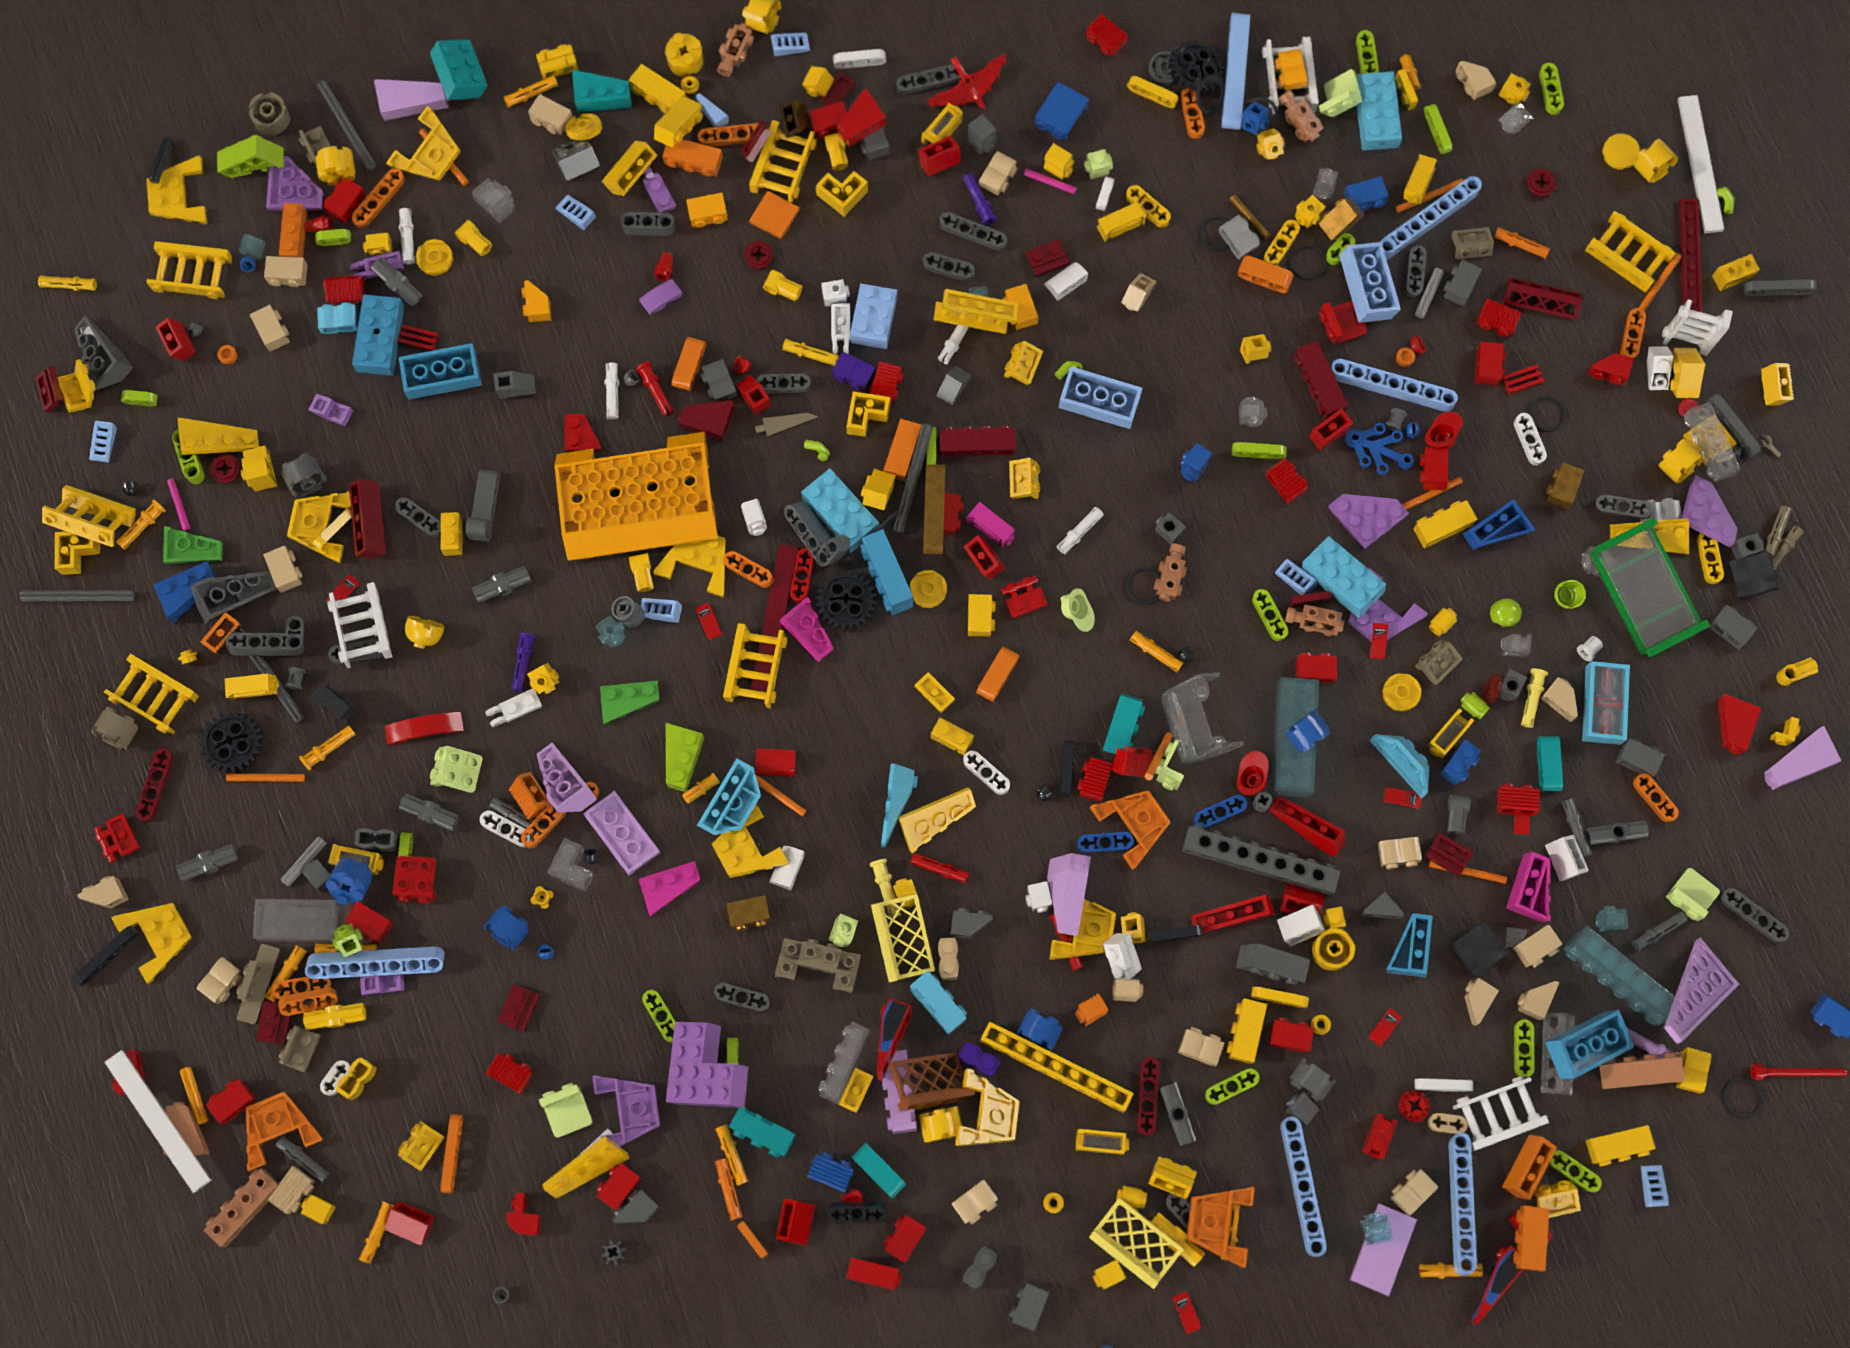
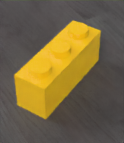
(655, 88)
(678, 122)
(629, 168)
(1445, 523)
(1246, 1031)
(1620, 1145)

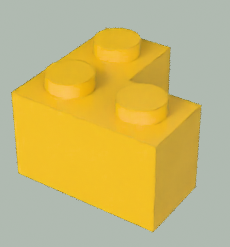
(842, 196)
(1688, 372)
(866, 408)
(258, 469)
(69, 550)

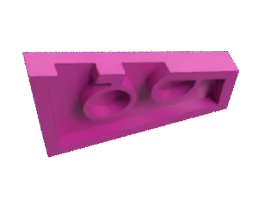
(805, 627)
(665, 886)

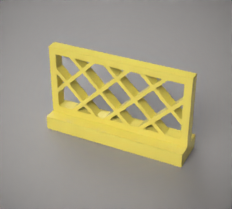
(886, 943)
(1128, 1258)

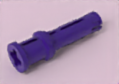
(982, 206)
(523, 652)

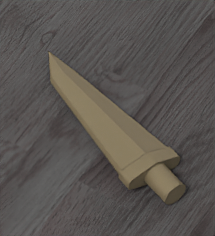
(777, 424)

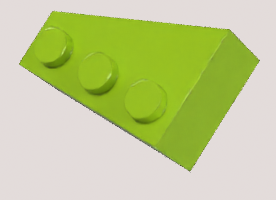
(248, 156)
(681, 755)

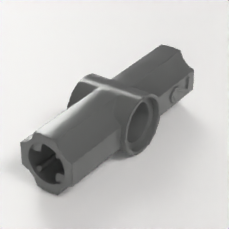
(396, 281)
(501, 584)
(429, 812)
(1606, 834)
(207, 862)
(1181, 1127)

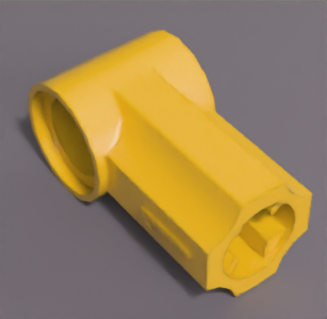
(836, 151)
(470, 235)
(778, 284)
(641, 568)
(1797, 671)

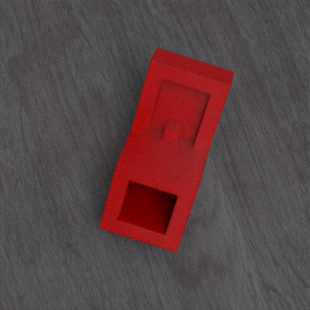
(519, 1221)

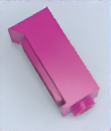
(991, 525)

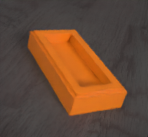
(752, 1239)

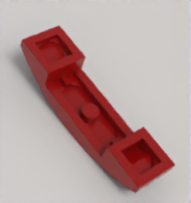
(424, 726)

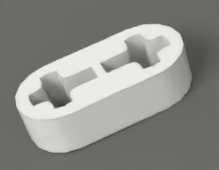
(1105, 193)
(331, 1075)

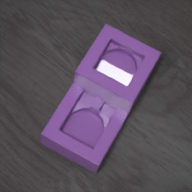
(660, 296)
(330, 410)
(382, 984)

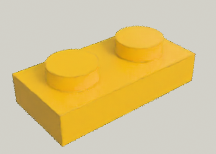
(1407, 92)
(934, 692)
(856, 1090)

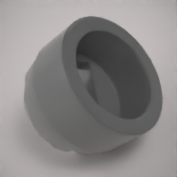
(194, 329)
(631, 378)
(503, 1292)

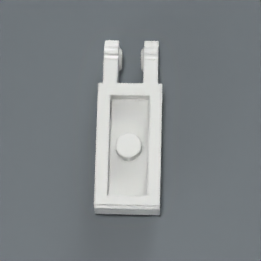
(840, 326)
(515, 707)

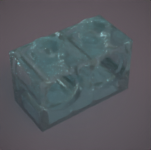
(1376, 1228)

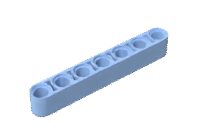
(1235, 71)
(1433, 211)
(1402, 383)
(384, 959)
(1309, 1195)
(1457, 1212)

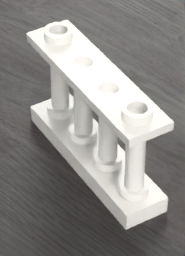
(1311, 90)
(1707, 338)
(378, 629)
(1516, 1126)

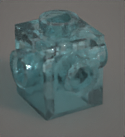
(611, 632)

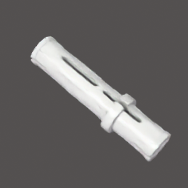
(406, 228)
(952, 344)
(612, 390)
(1073, 537)

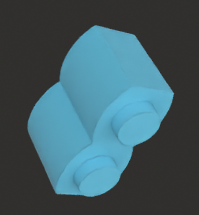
(337, 318)

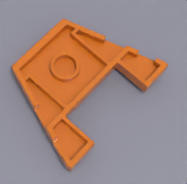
(1142, 818)
(271, 1120)
(1210, 1223)

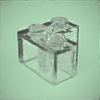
(494, 199)
(566, 867)

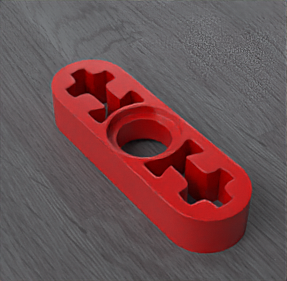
(804, 589)

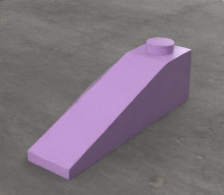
(563, 785)
(1067, 885)

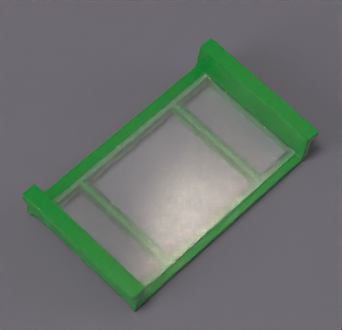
(1646, 589)

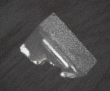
(1514, 936)

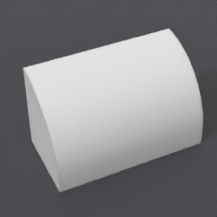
(1067, 280)
(1566, 857)
(785, 875)
(1301, 925)

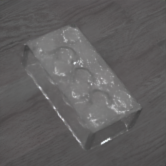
(295, 920)

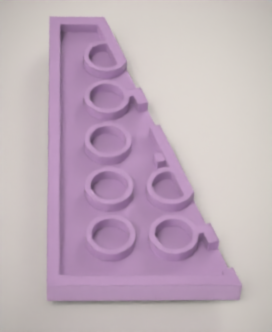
(1700, 991)

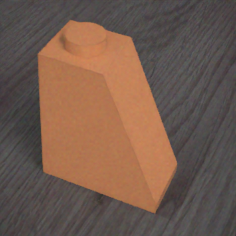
(185, 1123)

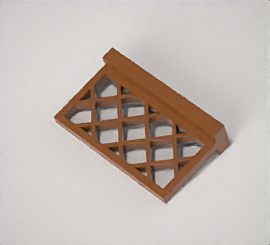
(930, 1098)

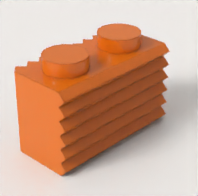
(217, 635)
(529, 795)
(1091, 1010)

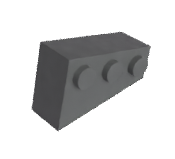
(1273, 963)

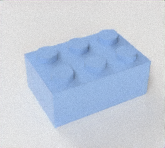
(873, 316)

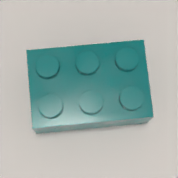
(458, 69)

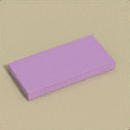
(621, 833)
(1380, 1262)

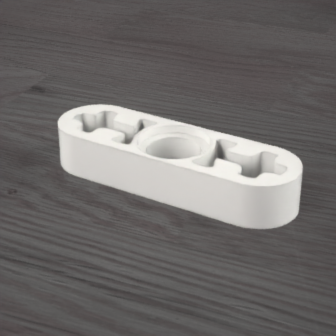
(859, 58)
(1540, 450)
(994, 785)
(496, 817)
(1444, 1085)

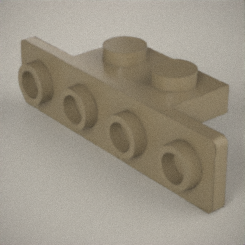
(255, 983)

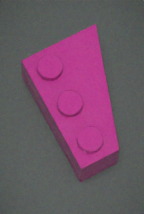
(1531, 888)

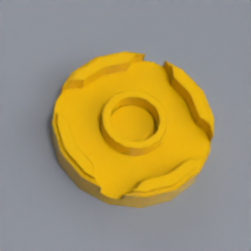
(583, 127)
(1621, 151)
(434, 257)
(928, 588)
(1402, 692)

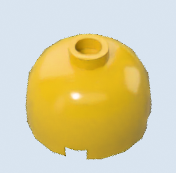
(422, 631)

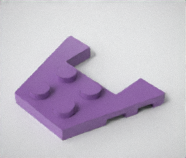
(1382, 613)
(636, 1107)

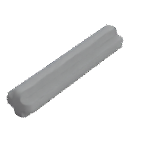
(1429, 293)
(297, 868)

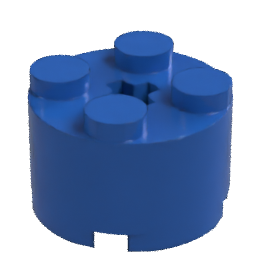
(1307, 731)
(349, 881)
(507, 928)
(1040, 1030)

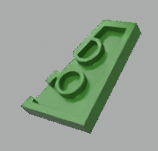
(188, 548)
(626, 698)

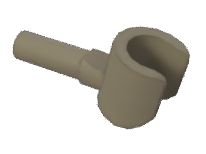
(1767, 442)

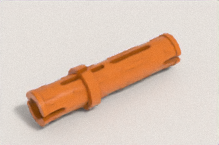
(1521, 242)
(728, 1189)

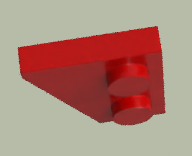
(579, 434)

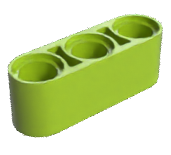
(189, 465)

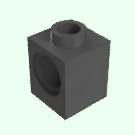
(1170, 536)
(1740, 549)
(1517, 680)
(316, 874)

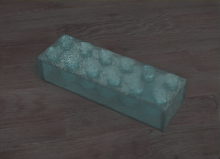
(1293, 769)
(1620, 975)

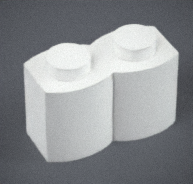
(754, 517)

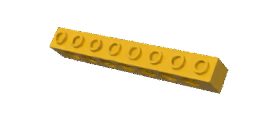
(1056, 1067)

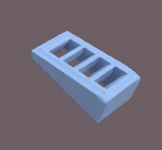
(786, 50)
(712, 112)
(582, 223)
(97, 432)
(1312, 582)
(672, 612)
(1661, 1185)

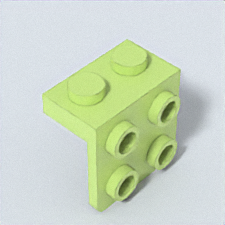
(1341, 94)
(456, 769)
(1169, 778)
(1693, 894)
(566, 1110)

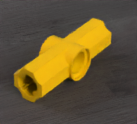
(334, 1016)
(1191, 1252)

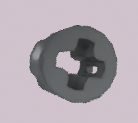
(1396, 419)
(295, 678)
(1259, 806)

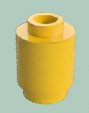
(1443, 621)
(1132, 1196)

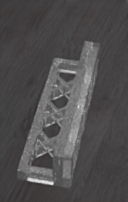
(1565, 1022)

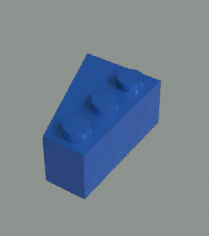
(1499, 526)
(176, 592)

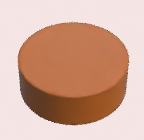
(227, 354)
(1405, 357)

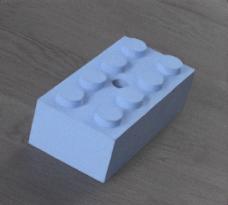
(1370, 282)
(1117, 399)

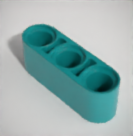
(1549, 763)
(878, 1170)

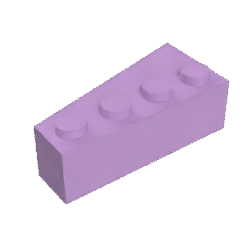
(900, 1121)

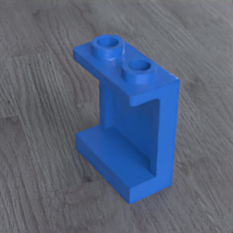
(1061, 111)

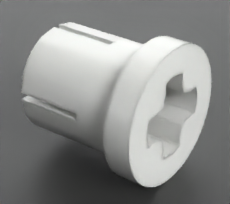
(1589, 648)

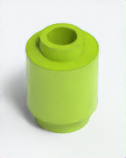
(1474, 705)

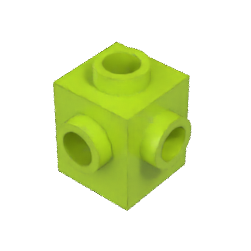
(347, 940)

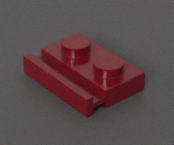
(756, 141)
(1047, 258)
(49, 388)
(1449, 854)
(518, 1008)
(273, 1025)

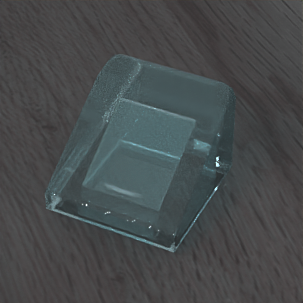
(252, 246)

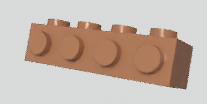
(1642, 1070)
(242, 1208)

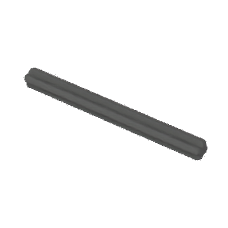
(346, 125)
(912, 478)
(77, 595)
(282, 694)

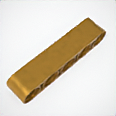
(934, 509)

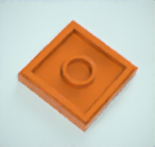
(774, 215)

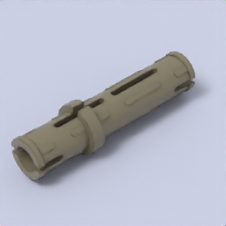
(1774, 539)
(1786, 545)

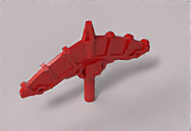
(971, 86)

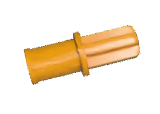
(1407, 64)
(700, 788)

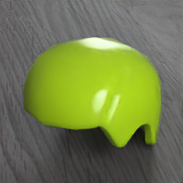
(1570, 594)
(1506, 612)

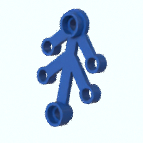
(1376, 448)

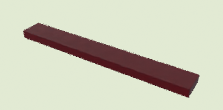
(1691, 253)
(775, 608)

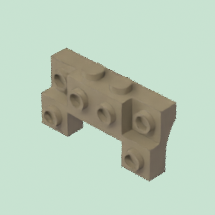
(818, 958)

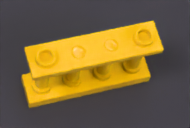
(764, 165)
(183, 253)
(1628, 268)
(975, 311)
(91, 504)
(736, 672)
(153, 675)

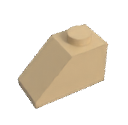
(1138, 292)
(1561, 698)
(1478, 999)
(1537, 1001)

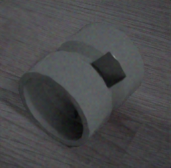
(628, 611)

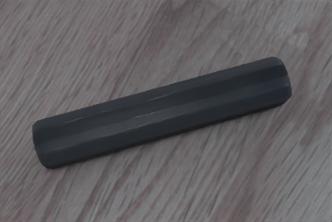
(161, 159)

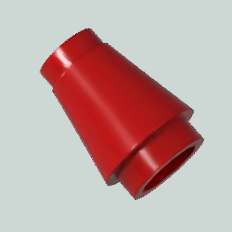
(318, 224)
(664, 267)

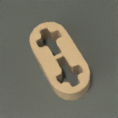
(1448, 1119)

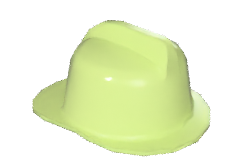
(1077, 608)

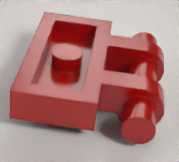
(1026, 602)
(122, 836)

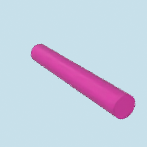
(1050, 181)
(178, 504)

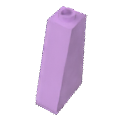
(408, 97)
(1807, 758)

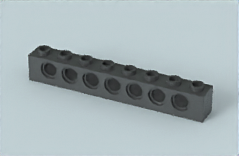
(1306, 880)

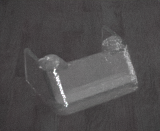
(1189, 722)

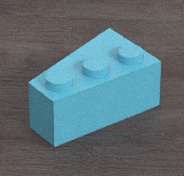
(938, 1002)

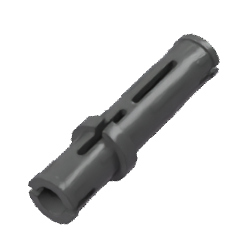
(510, 812)
(1575, 823)
(1652, 935)
(295, 1153)

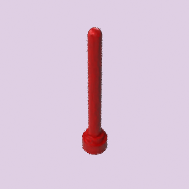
(1759, 1072)

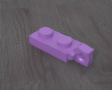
(658, 191)

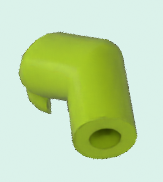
(1728, 197)
(1064, 369)
(819, 447)

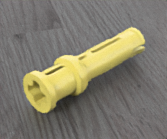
(1535, 690)
(883, 879)

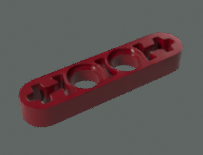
(155, 785)
(1148, 1096)

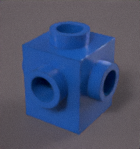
(1255, 118)

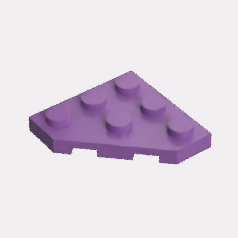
(292, 186)
(1708, 513)
(1367, 516)

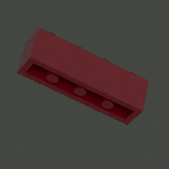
(1320, 379)
(977, 442)
(367, 519)

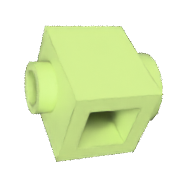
(1098, 164)
(843, 930)

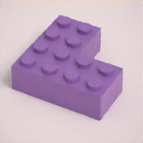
(694, 1069)

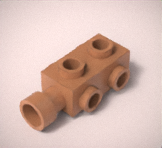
(734, 47)
(1301, 117)
(1169, 575)
(1318, 618)

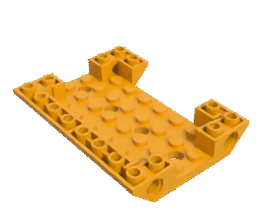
(637, 516)

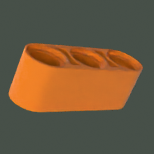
(1265, 274)
(689, 363)
(998, 674)

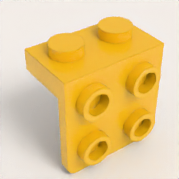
(77, 388)

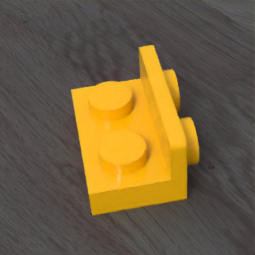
(1023, 362)
(1024, 478)
(420, 1145)
(1558, 1198)

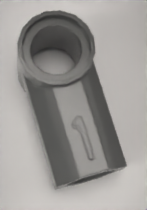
(1458, 809)

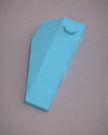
(899, 791)

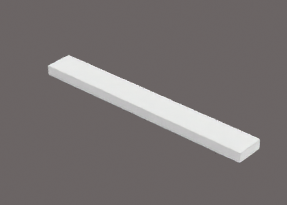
(1700, 164)
(158, 1121)

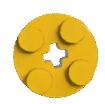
(761, 15)
(684, 54)
(1655, 161)
(335, 165)
(1681, 461)
(1341, 942)
(940, 1124)

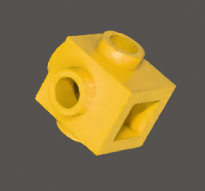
(1515, 89)
(1270, 143)
(1309, 211)
(543, 679)

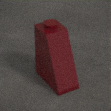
(707, 418)

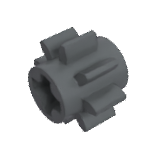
(607, 1254)

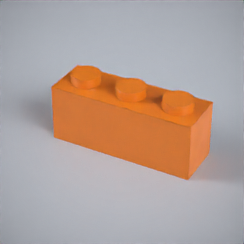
(694, 157)
(292, 230)
(903, 449)
(1529, 1167)
(1531, 1238)

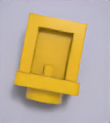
(1790, 731)

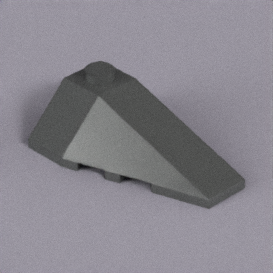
(103, 359)
(229, 593)

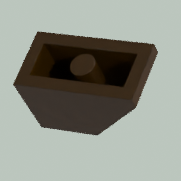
(793, 117)

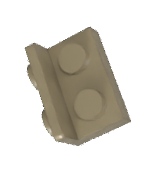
(314, 141)
(1473, 243)
(1439, 661)
(299, 1048)

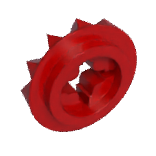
(1405, 1107)

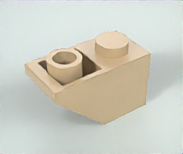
(1476, 79)
(106, 893)

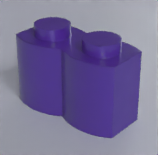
(853, 371)
(974, 1057)

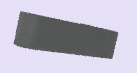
(481, 522)
(814, 536)
(267, 639)

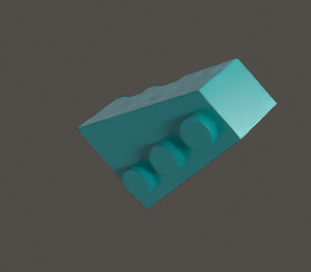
(600, 92)
(1124, 723)
(762, 1132)

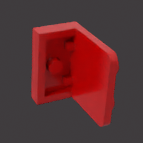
(1341, 322)
(414, 879)

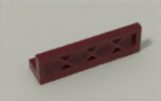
(1546, 292)

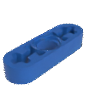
(1230, 801)
(1090, 839)

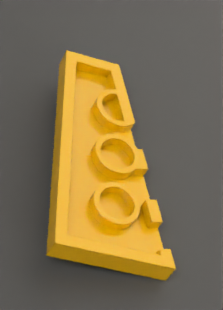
(208, 437)
(1671, 533)
(930, 819)
(590, 1164)

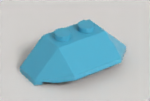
(1405, 760)
(732, 801)

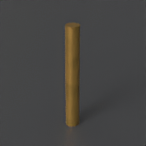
(1250, 217)

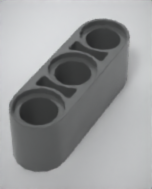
(641, 218)

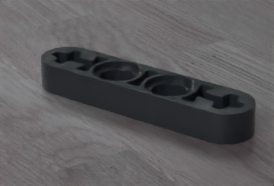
(106, 955)

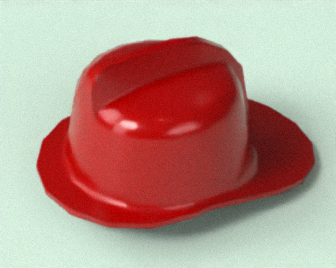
(1444, 430)
(1253, 773)

